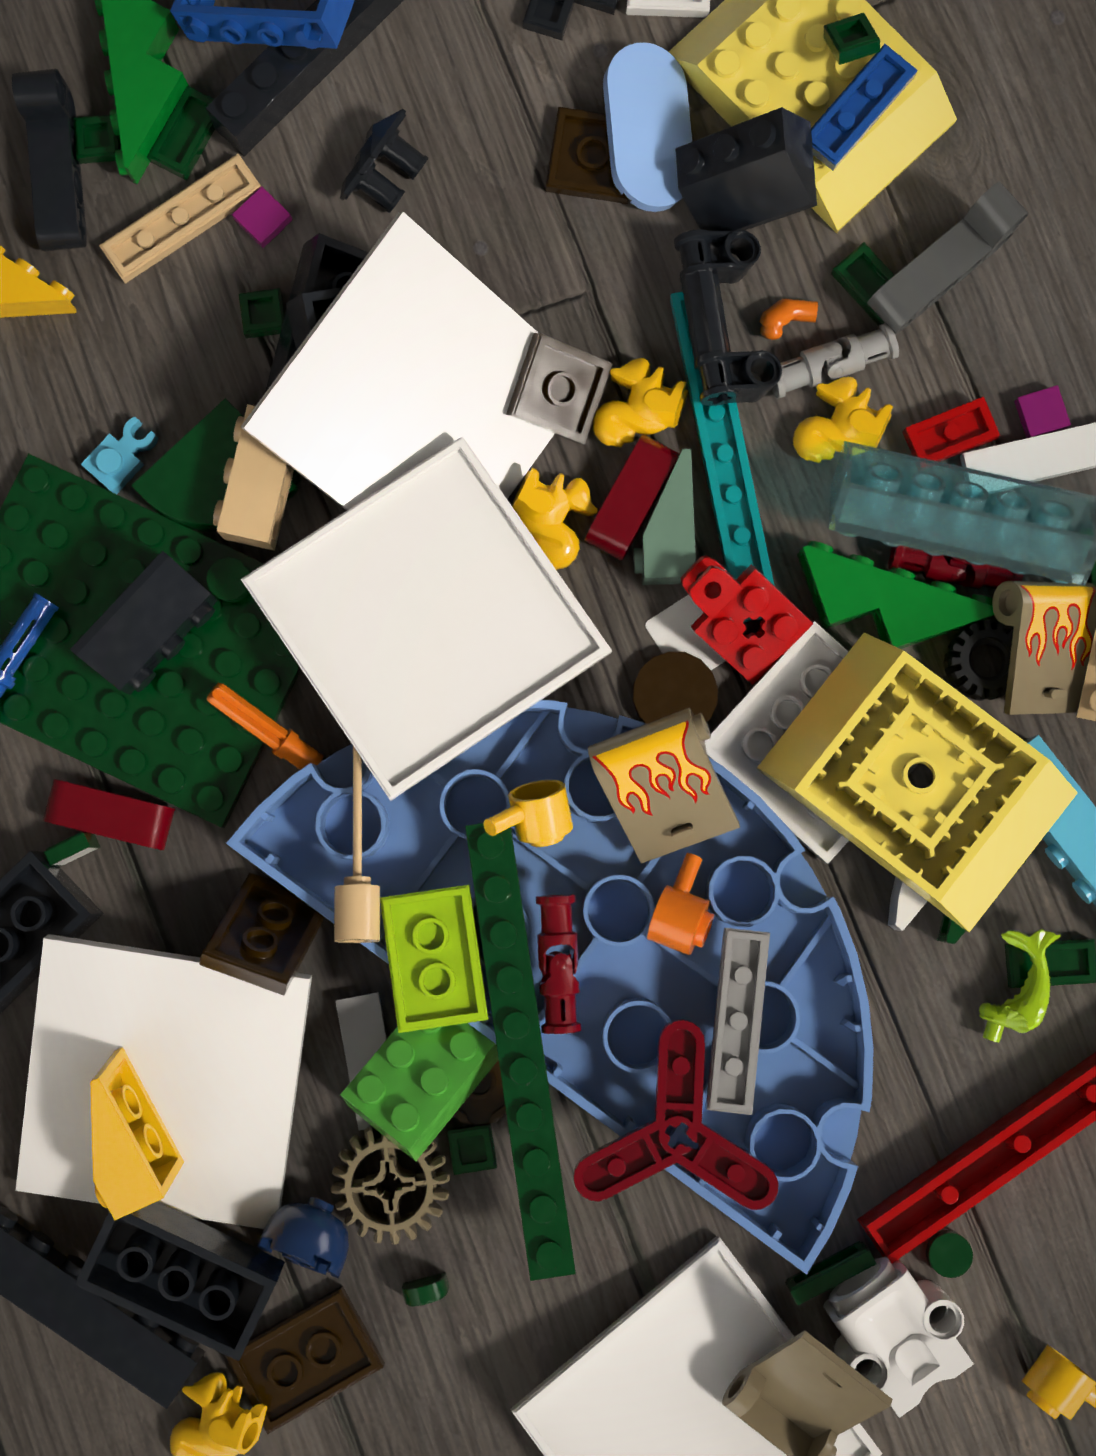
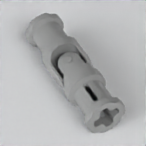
(836, 359)

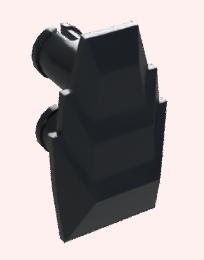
(383, 141)

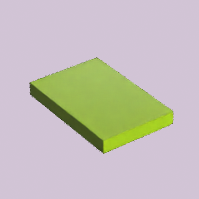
(434, 958)

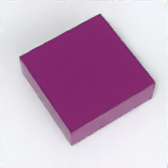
(262, 217)
(1042, 412)

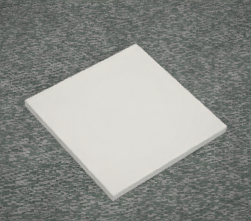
(399, 372)
(426, 617)
(208, 1052)
(663, 1370)

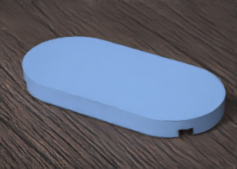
(646, 123)

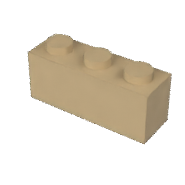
(254, 492)

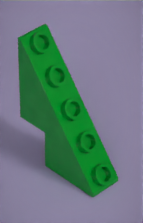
(143, 86)
(899, 605)

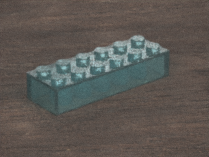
(964, 513)

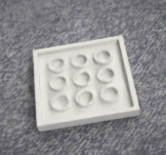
(763, 718)

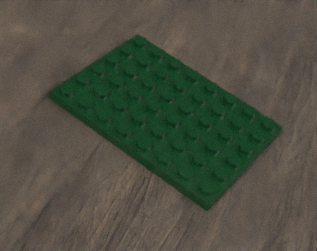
(81, 554)

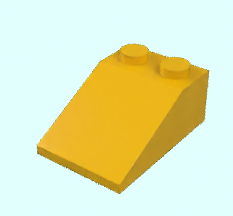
(130, 1143)

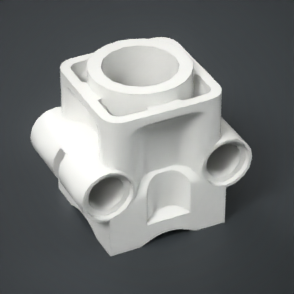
(892, 1327)

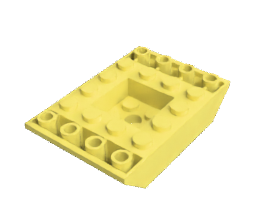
(945, 841)

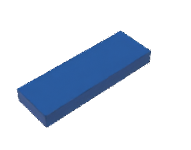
(860, 106)

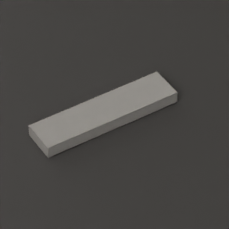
(737, 1021)

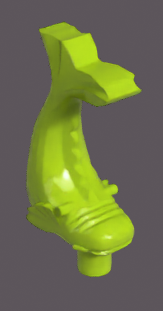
(1030, 1005)

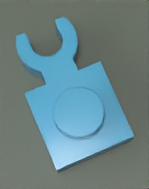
(116, 461)

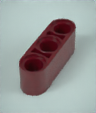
(632, 497)
(108, 814)

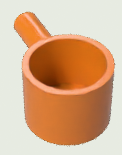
(681, 917)

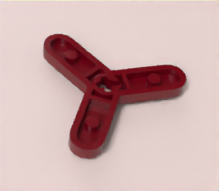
(647, 1149)

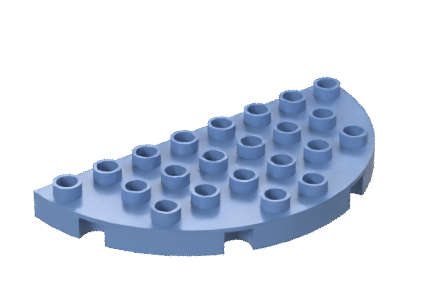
(815, 1004)

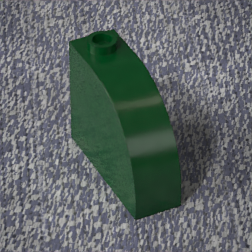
(190, 475)

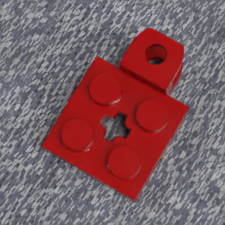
(730, 602)

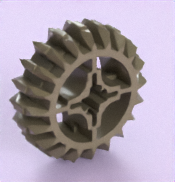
(371, 1186)

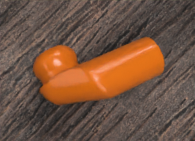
(783, 312)

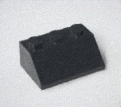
(749, 172)
(145, 625)

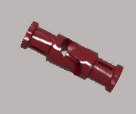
(950, 568)
(557, 968)

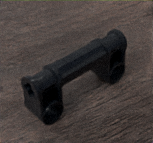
(705, 264)

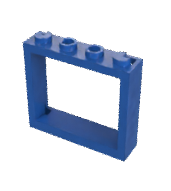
(273, 27)

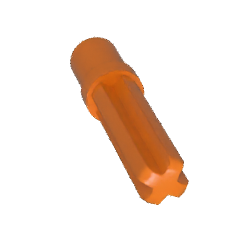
(283, 742)

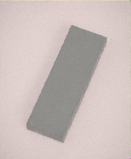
(362, 1033)

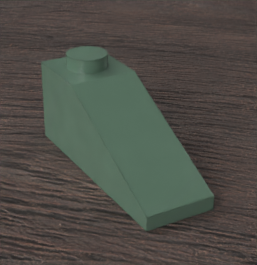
(670, 535)

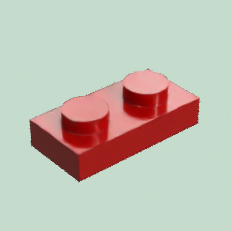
(952, 431)

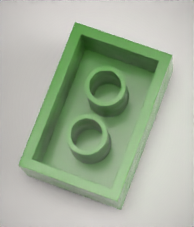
(420, 1082)

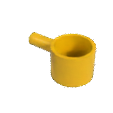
(537, 812)
(1059, 1384)

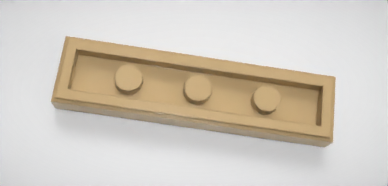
(180, 218)

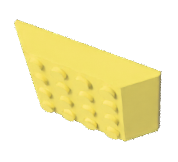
(775, 56)

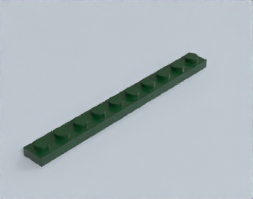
(520, 1053)

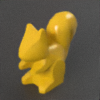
(648, 408)
(852, 421)
(544, 510)
(223, 1425)

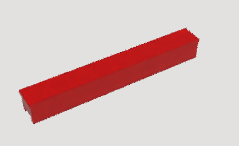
(984, 1163)

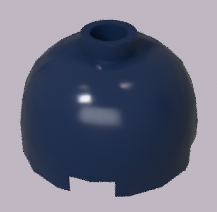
(308, 1236)

